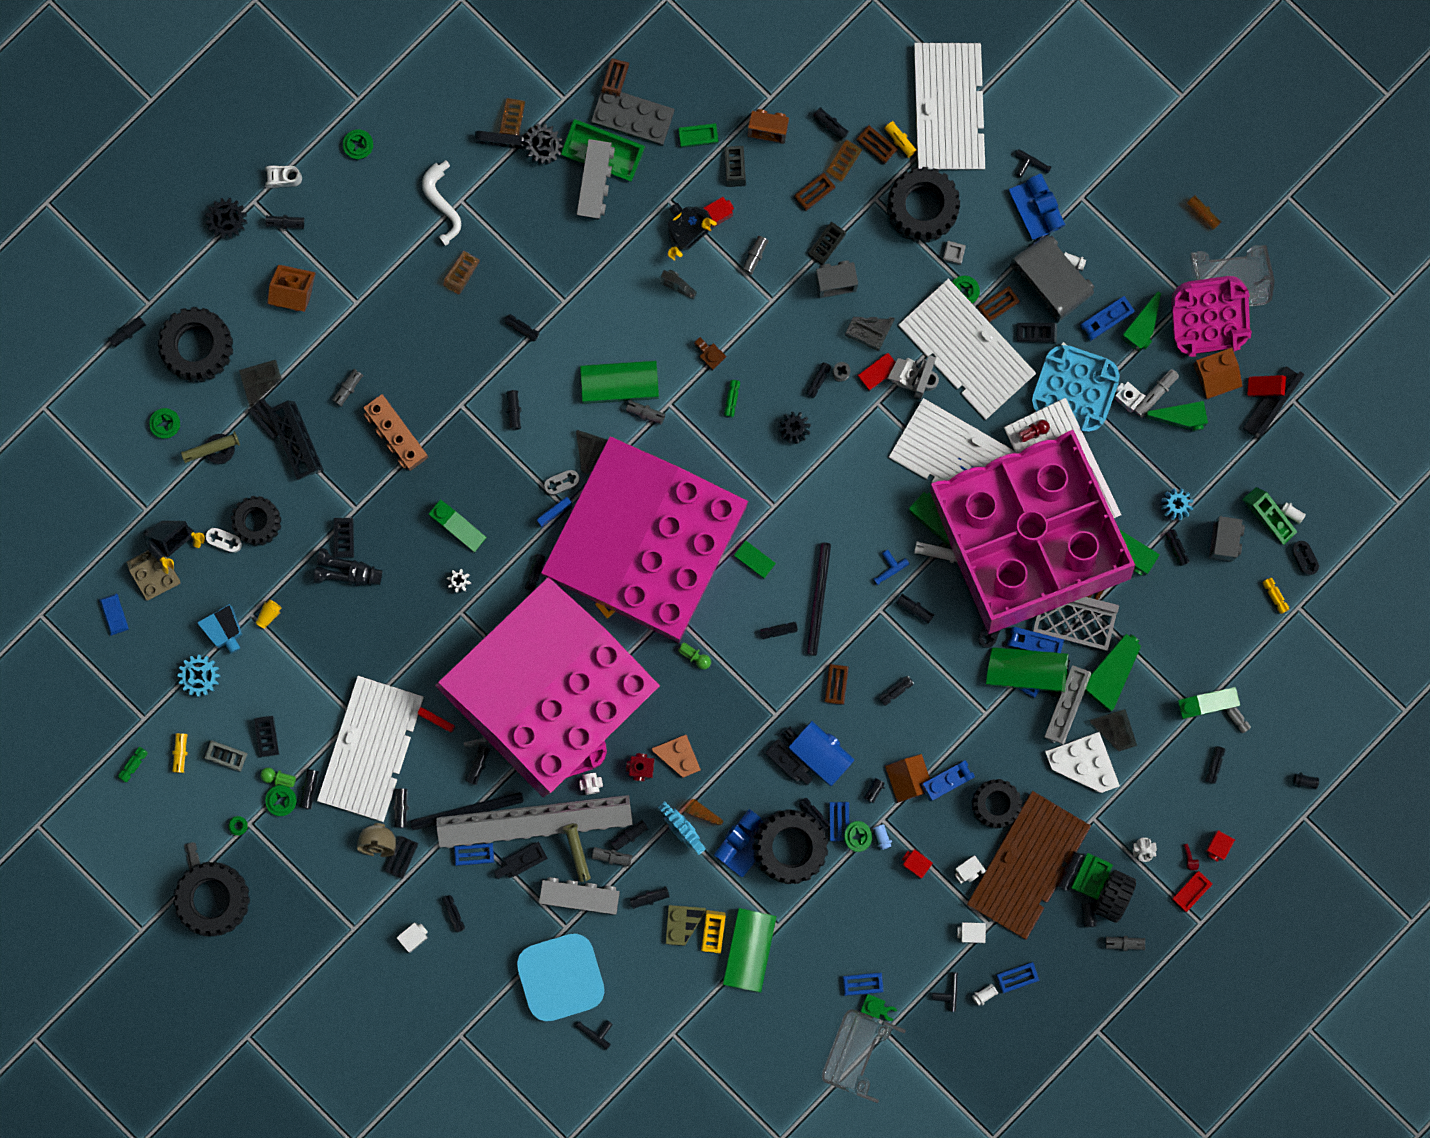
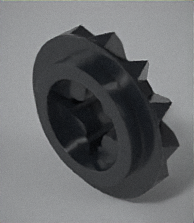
(220, 458)

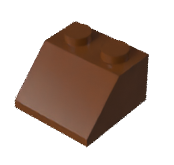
(768, 126)
(291, 288)
(1218, 373)

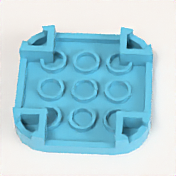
(1082, 379)
(560, 977)

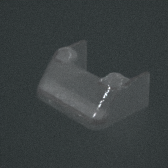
(852, 1052)

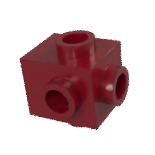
(646, 772)

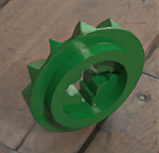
(356, 136)
(967, 281)
(156, 420)
(283, 791)
(863, 842)

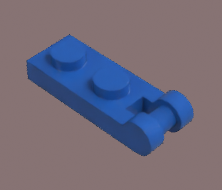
(1108, 318)
(1035, 641)
(947, 781)

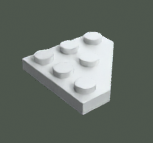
(1085, 763)

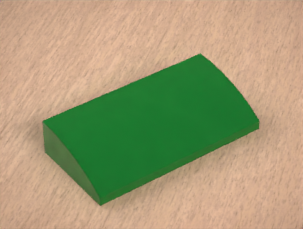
(626, 154)
(619, 382)
(1027, 669)
(749, 950)

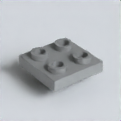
(926, 371)

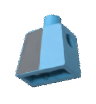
(223, 628)

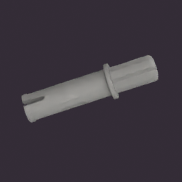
(1161, 387)

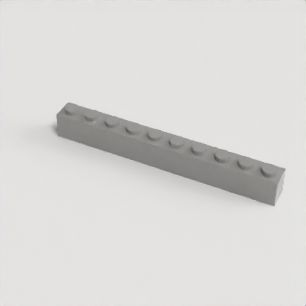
(533, 821)

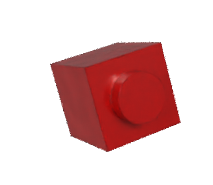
(720, 210)
(1219, 846)
(916, 863)

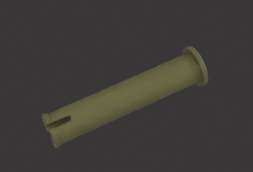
(210, 447)
(577, 851)

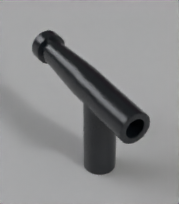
(1028, 159)
(952, 996)
(597, 1037)

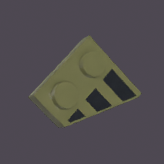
(682, 923)

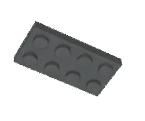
(633, 116)

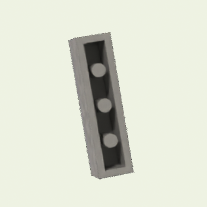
(594, 179)
(579, 897)

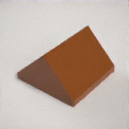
(907, 777)

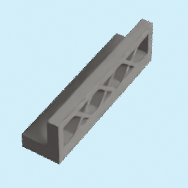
(1067, 705)

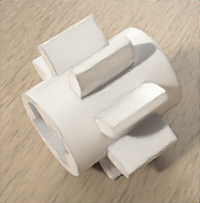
(456, 576)
(590, 783)
(1144, 849)

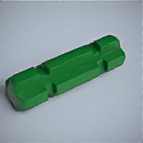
(732, 398)
(132, 764)

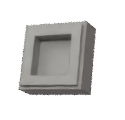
(954, 252)

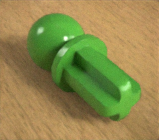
(702, 661)
(269, 775)

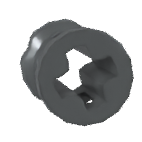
(839, 366)

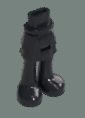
(358, 574)

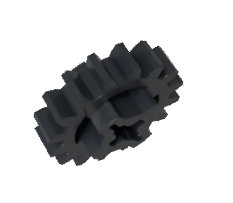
(549, 148)
(223, 225)

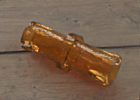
(1204, 212)

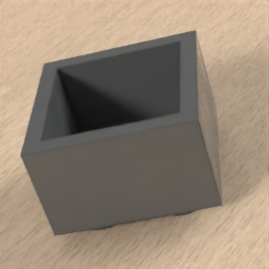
(836, 279)
(1226, 539)

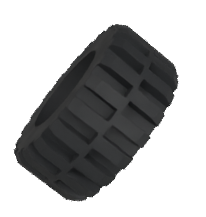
(928, 180)
(182, 323)
(816, 846)
(185, 893)

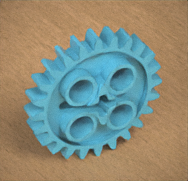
(681, 828)

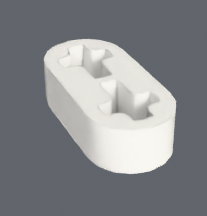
(226, 536)

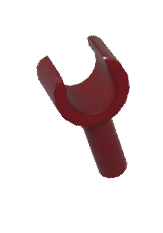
(1192, 864)

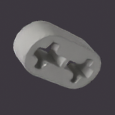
(560, 478)

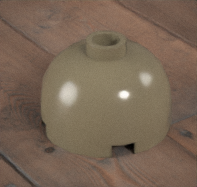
(377, 840)

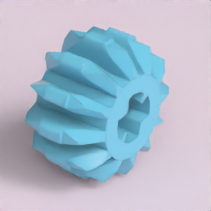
(1183, 509)

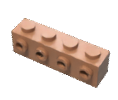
(395, 431)

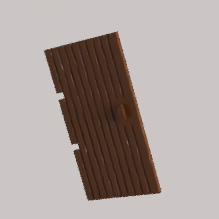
(1028, 865)

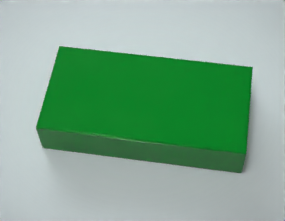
(698, 135)
(754, 559)

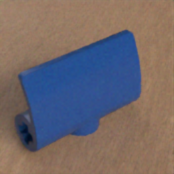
(1037, 207)
(821, 753)
(737, 847)

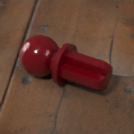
(1033, 431)

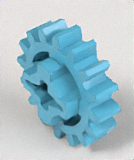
(207, 668)

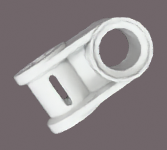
(278, 176)

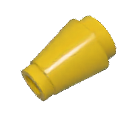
(268, 613)

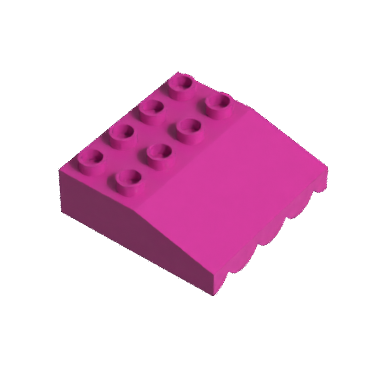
(1032, 532)
(645, 538)
(547, 686)

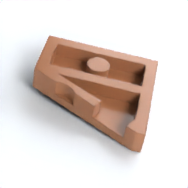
(679, 756)

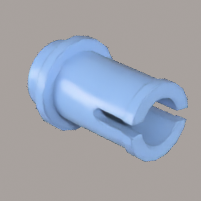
(882, 837)

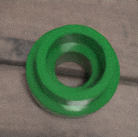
(233, 821)

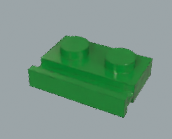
(1092, 876)

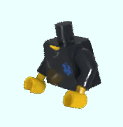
(687, 228)
(167, 538)

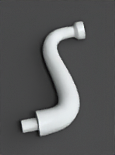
(432, 175)

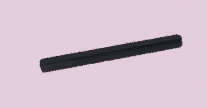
(818, 602)
(485, 806)

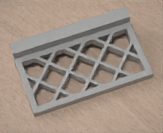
(1087, 604)

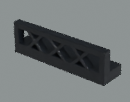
(1271, 405)
(302, 438)

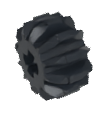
(790, 422)

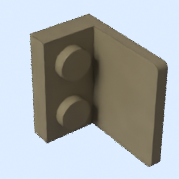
(150, 577)

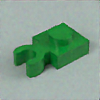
(875, 1007)

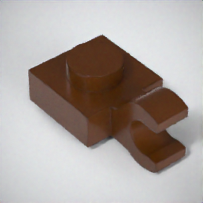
(711, 355)

